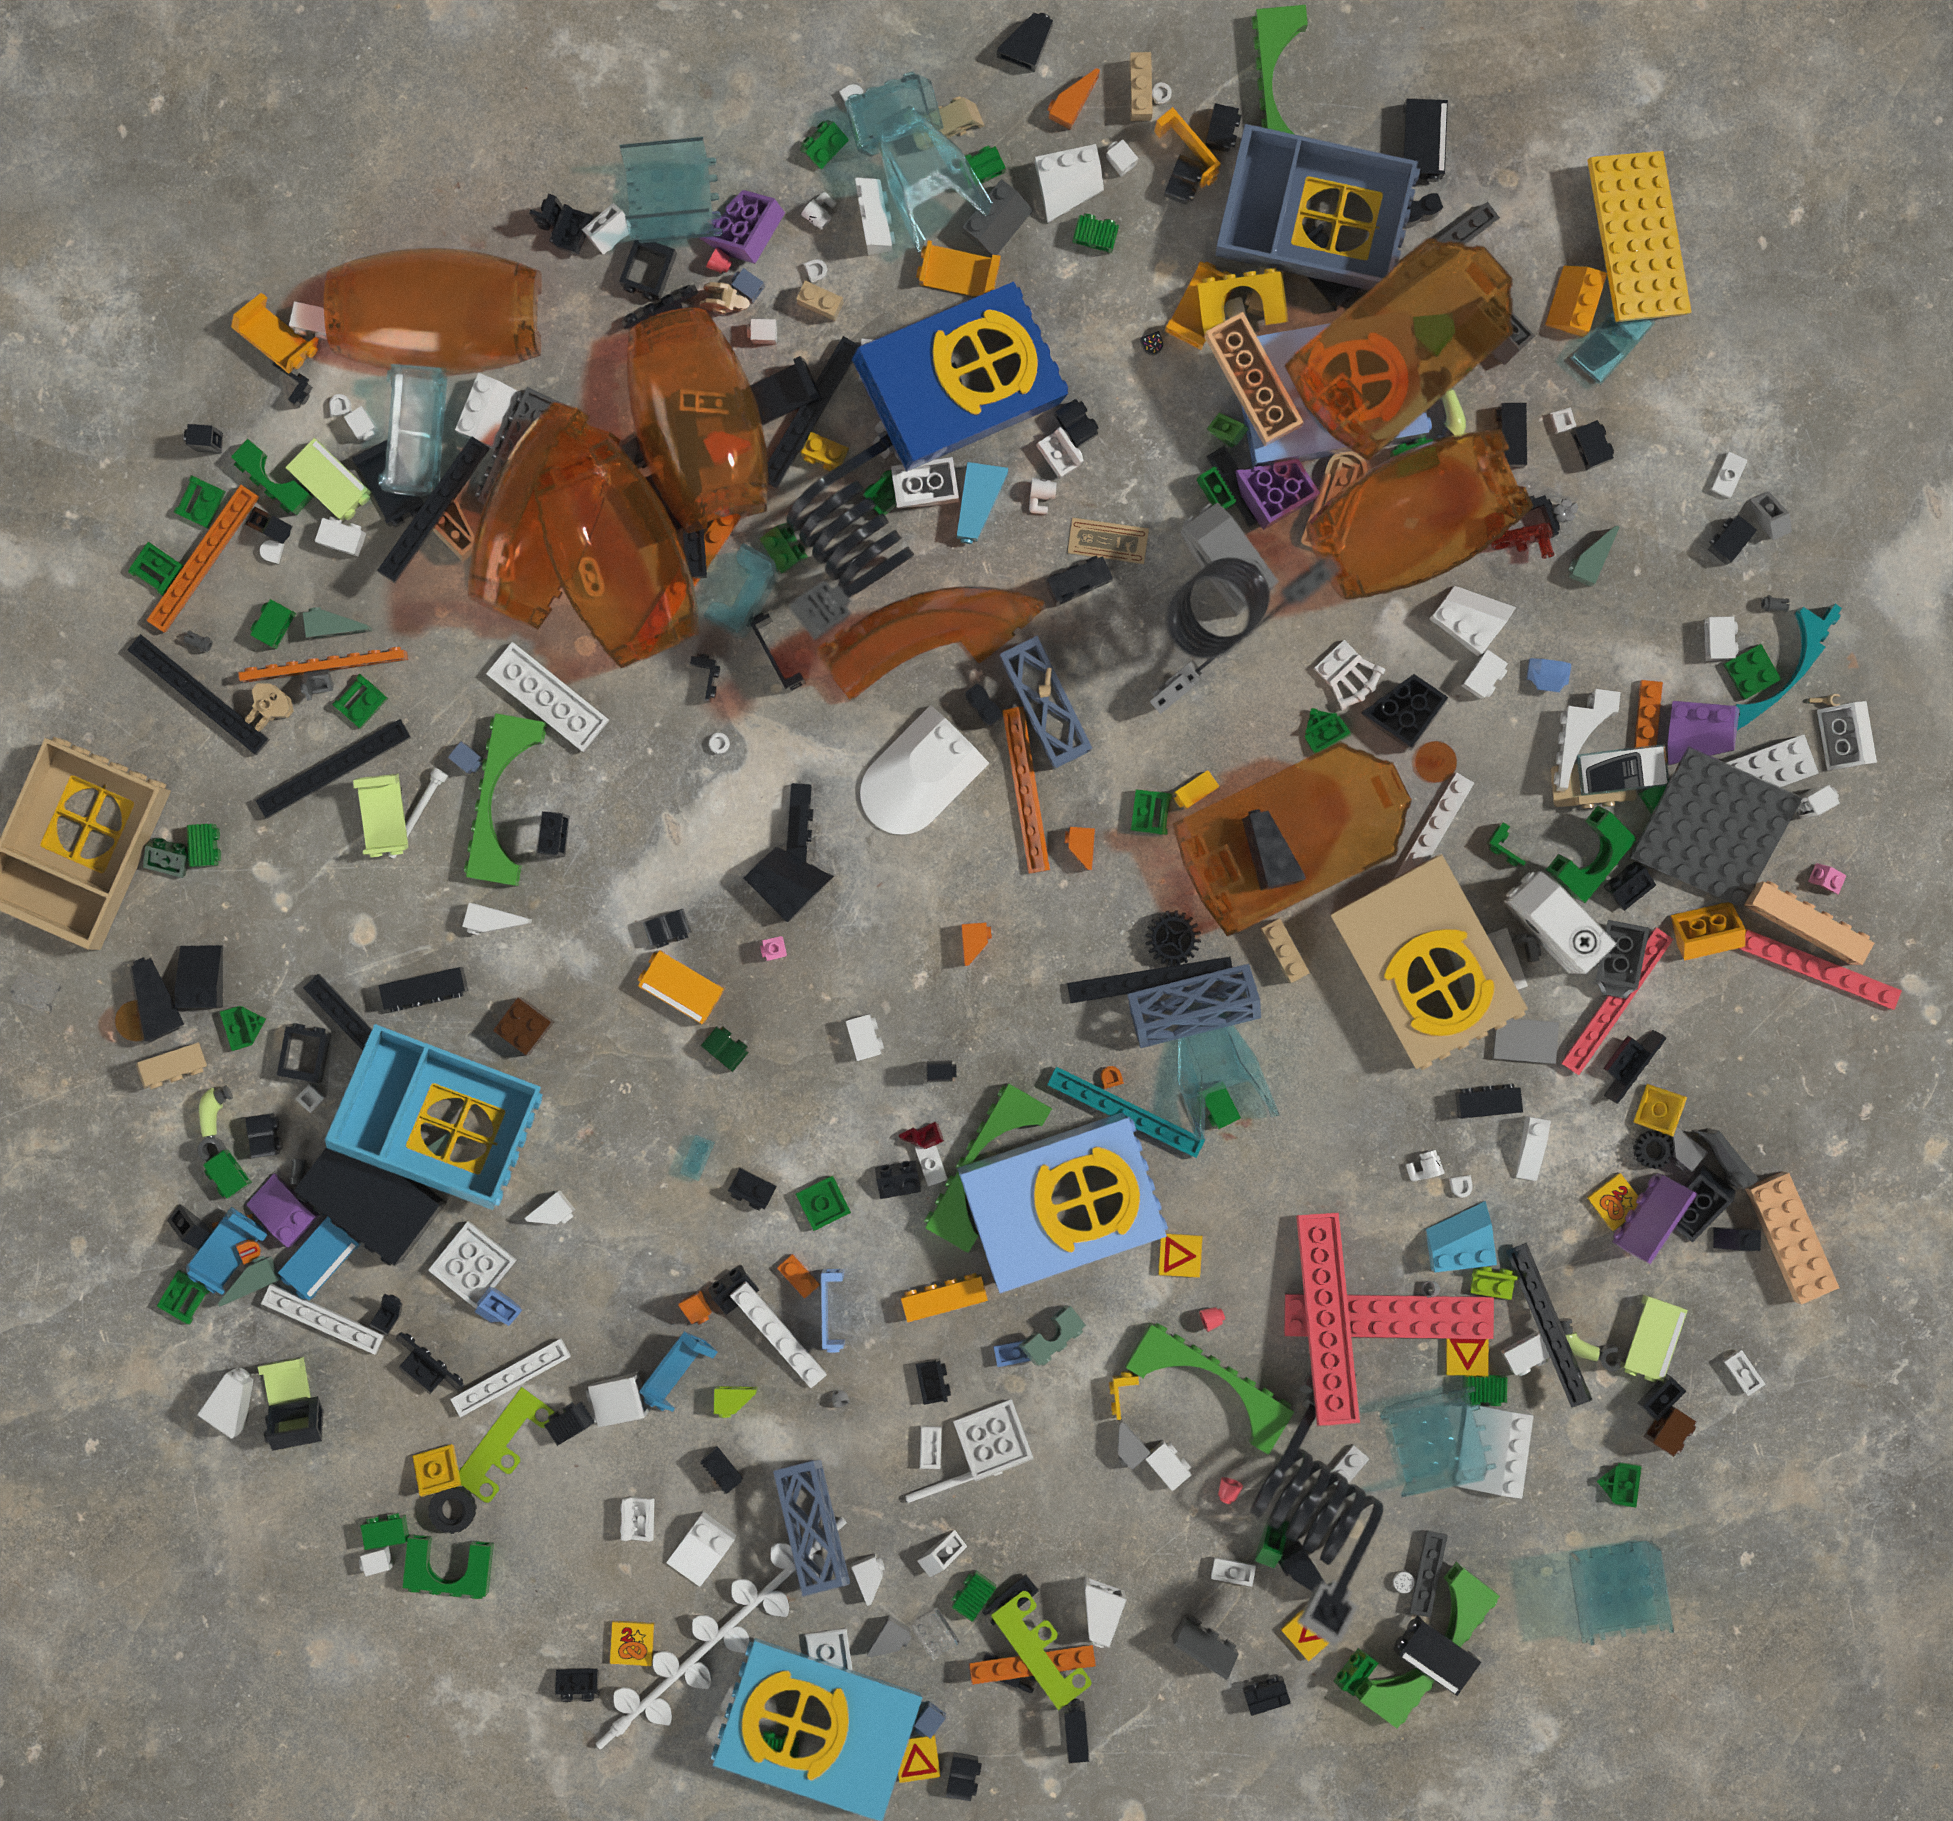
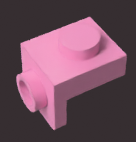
(1827, 878)
(773, 948)

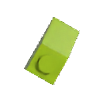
(731, 1399)

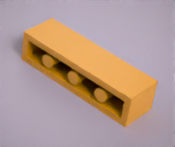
(944, 1298)

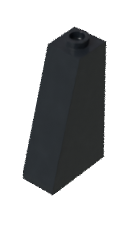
(1270, 852)
(153, 1002)

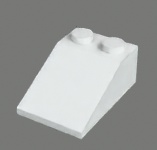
(926, 485)
(701, 1549)

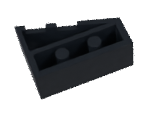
(1078, 580)

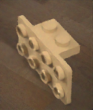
(1573, 797)

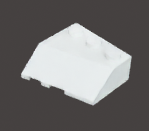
(1068, 179)
(874, 215)
(1471, 618)

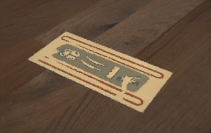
(1108, 540)

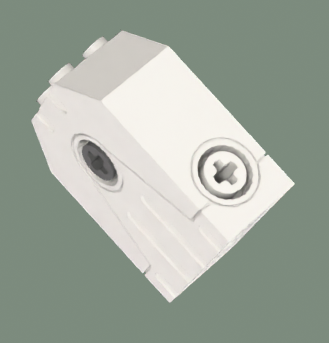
(1558, 923)

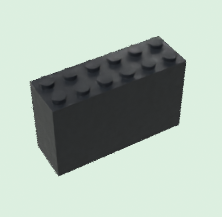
(370, 1203)

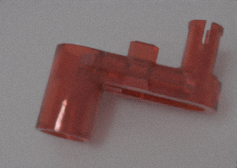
(1525, 535)

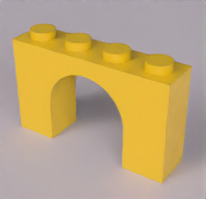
(1268, 285)

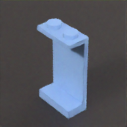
(829, 1275)

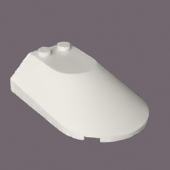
(919, 775)

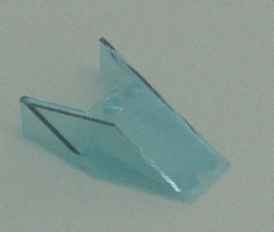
(923, 164)
(1214, 1063)

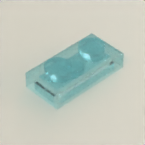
(697, 1157)

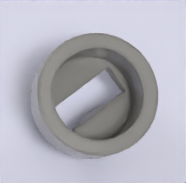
(1425, 1289)
(840, 1399)

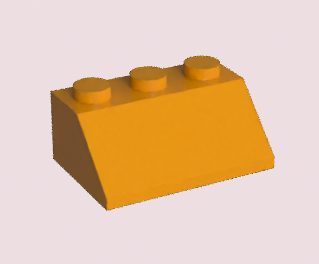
(1576, 299)
(1708, 930)

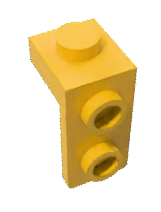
(1195, 790)
(1126, 1378)

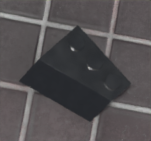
(1407, 710)
(786, 882)

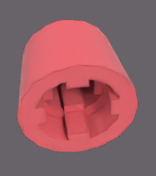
(719, 261)
(1211, 1318)
(1229, 1490)

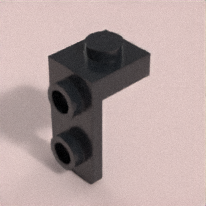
(301, 392)
(1546, 508)
(704, 662)
(387, 1314)

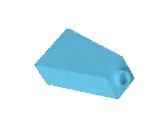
(979, 496)

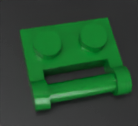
(205, 505)
(160, 563)
(365, 705)
(1144, 811)
(177, 1294)

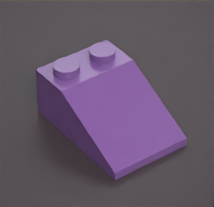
(282, 1211)

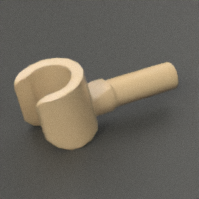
(1045, 690)
(1825, 700)

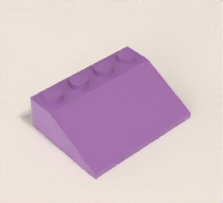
(1653, 1218)

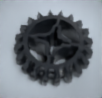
(1188, 929)

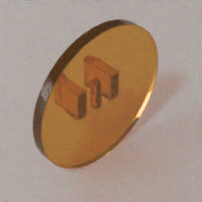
(1436, 761)
(127, 1022)

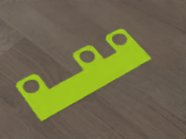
(494, 1444)
(1031, 1651)

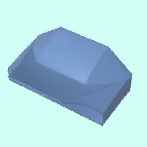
(1548, 674)
(497, 1307)

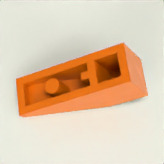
(1071, 101)

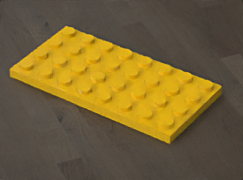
(1639, 236)

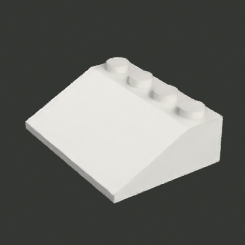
(1509, 1437)

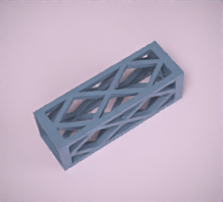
(1021, 651)
(1185, 996)
(818, 1488)

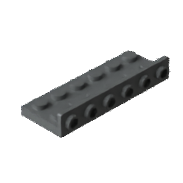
(530, 407)

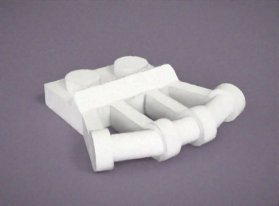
(1338, 664)

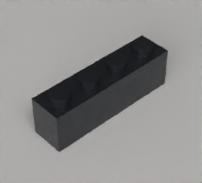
(423, 988)

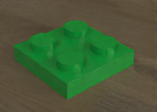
(1752, 672)
(823, 1203)

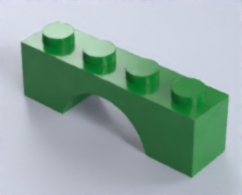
(253, 460)

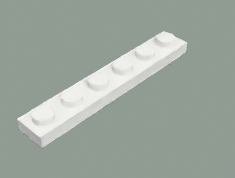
(1437, 823)
(323, 1319)
(778, 1334)
(510, 1377)

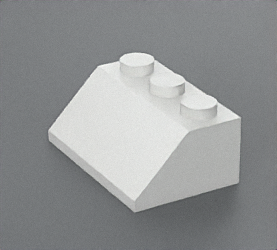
(487, 410)
(1846, 735)

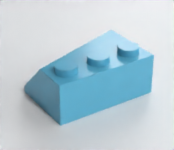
(1462, 1241)

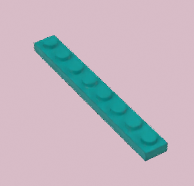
(1112, 1105)

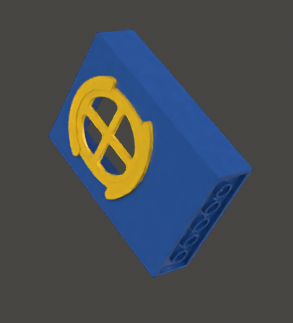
(921, 392)

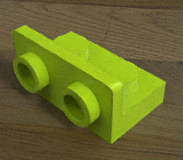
(1493, 1283)

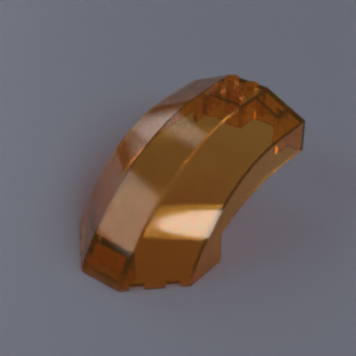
(1404, 344)
(922, 622)
(1332, 808)

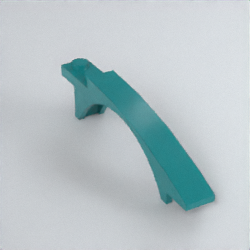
(1812, 632)

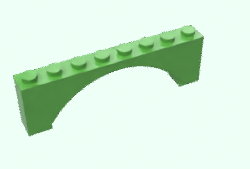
(1274, 31)
(508, 739)
(1012, 1111)
(1161, 1350)
(1398, 1695)

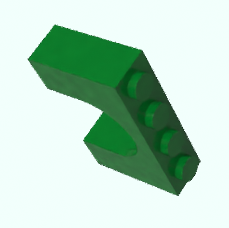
(1614, 843)
(420, 1575)

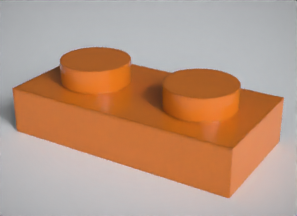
(798, 1276)

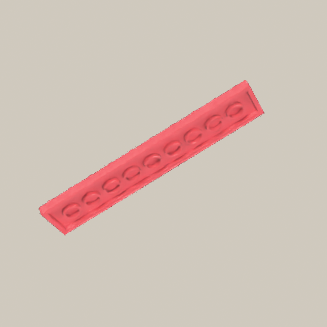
(1405, 1316)
(1327, 1319)

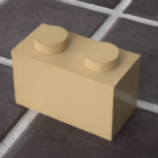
(820, 300)

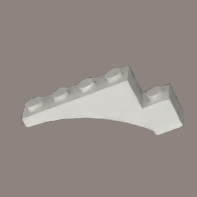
(1577, 726)

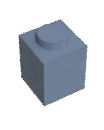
(747, 285)
(466, 758)
(929, 1720)

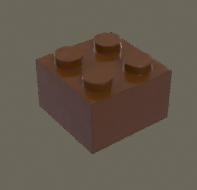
(523, 1026)
(1671, 1431)

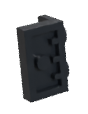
(549, 216)
(1630, 885)
(752, 1189)
(576, 1684)

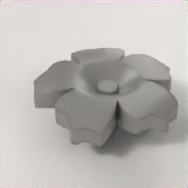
(1565, 511)

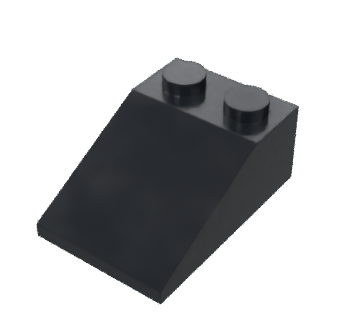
(199, 977)
(1711, 1200)
(1299, 1565)

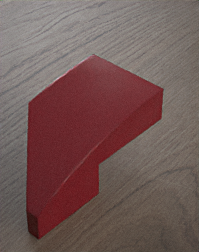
(924, 1137)

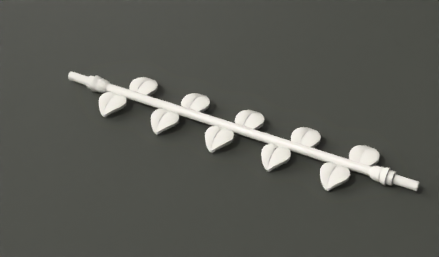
(706, 1629)

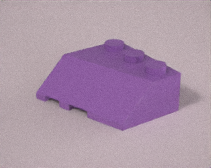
(746, 226)
(1276, 490)
(1702, 727)

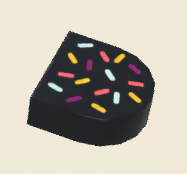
(1152, 343)

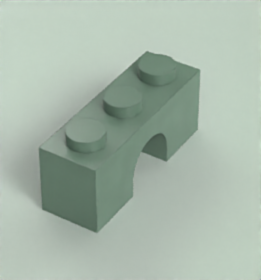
(1067, 1326)

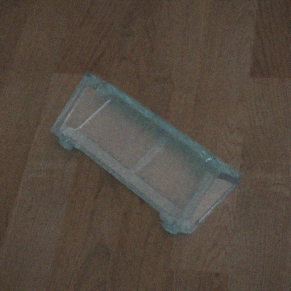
(414, 430)

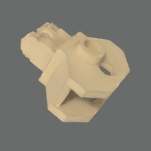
(723, 299)
(266, 705)

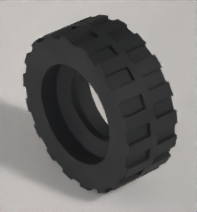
(456, 1525)

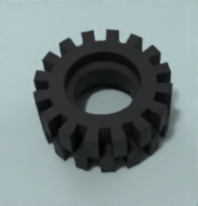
(1664, 1156)

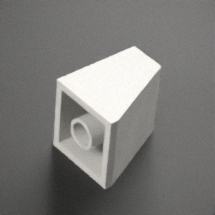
(617, 1400)
(229, 1403)
(1103, 1611)

